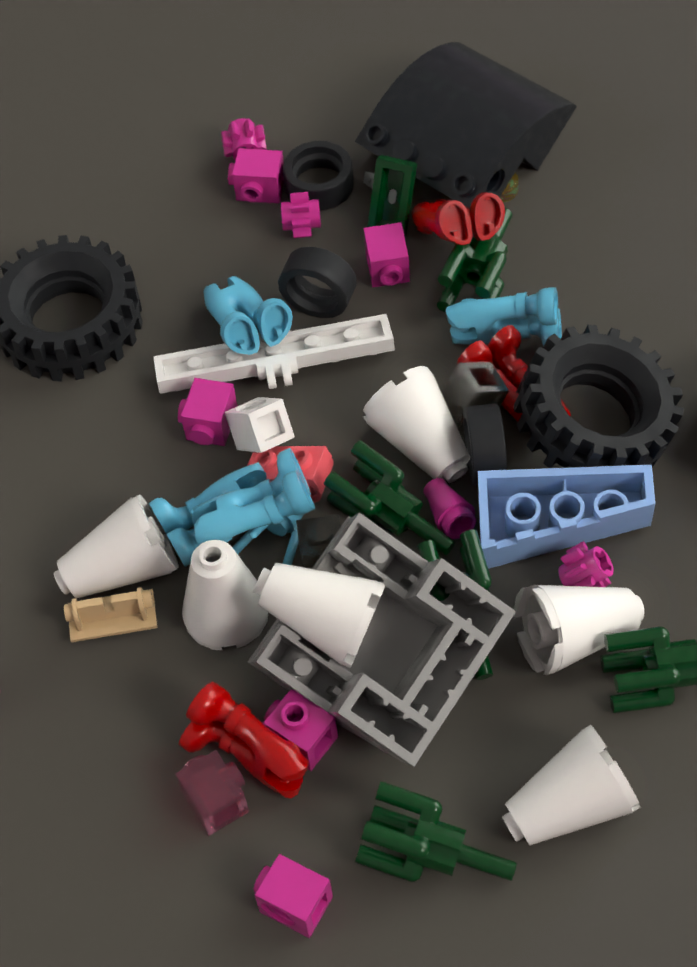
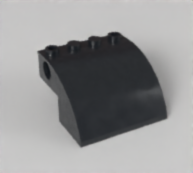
(465, 122)

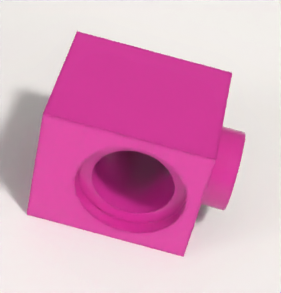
(386, 255)
(292, 895)

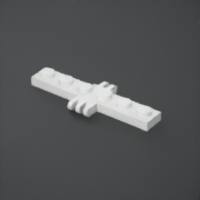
(295, 351)

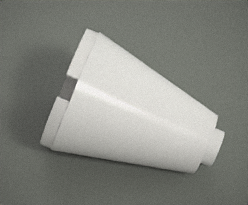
(419, 424)
(117, 553)
(220, 598)
(321, 606)
(571, 622)
(571, 792)

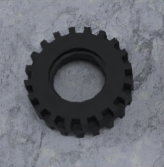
(59, 271)
(612, 367)

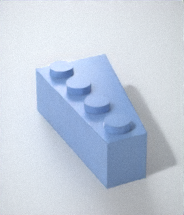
(557, 508)

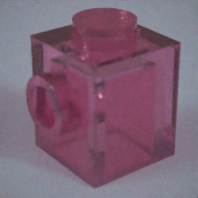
(213, 790)

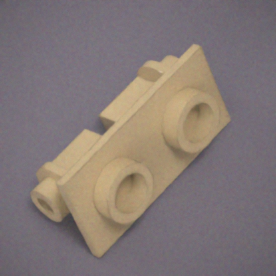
(111, 615)

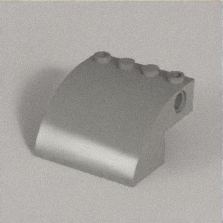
(414, 650)

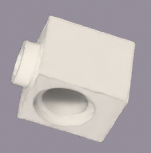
(259, 424)

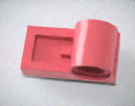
(314, 461)

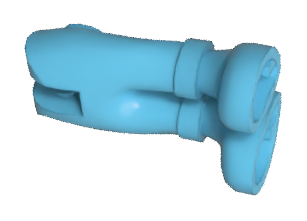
(245, 314)
(483, 318)
(255, 506)
(178, 521)

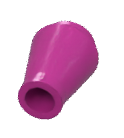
(449, 508)

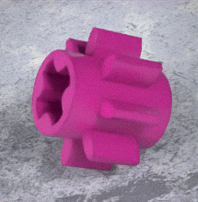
(242, 134)
(300, 214)
(585, 567)

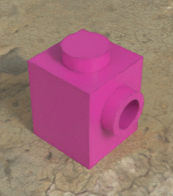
(257, 175)
(204, 411)
(303, 724)

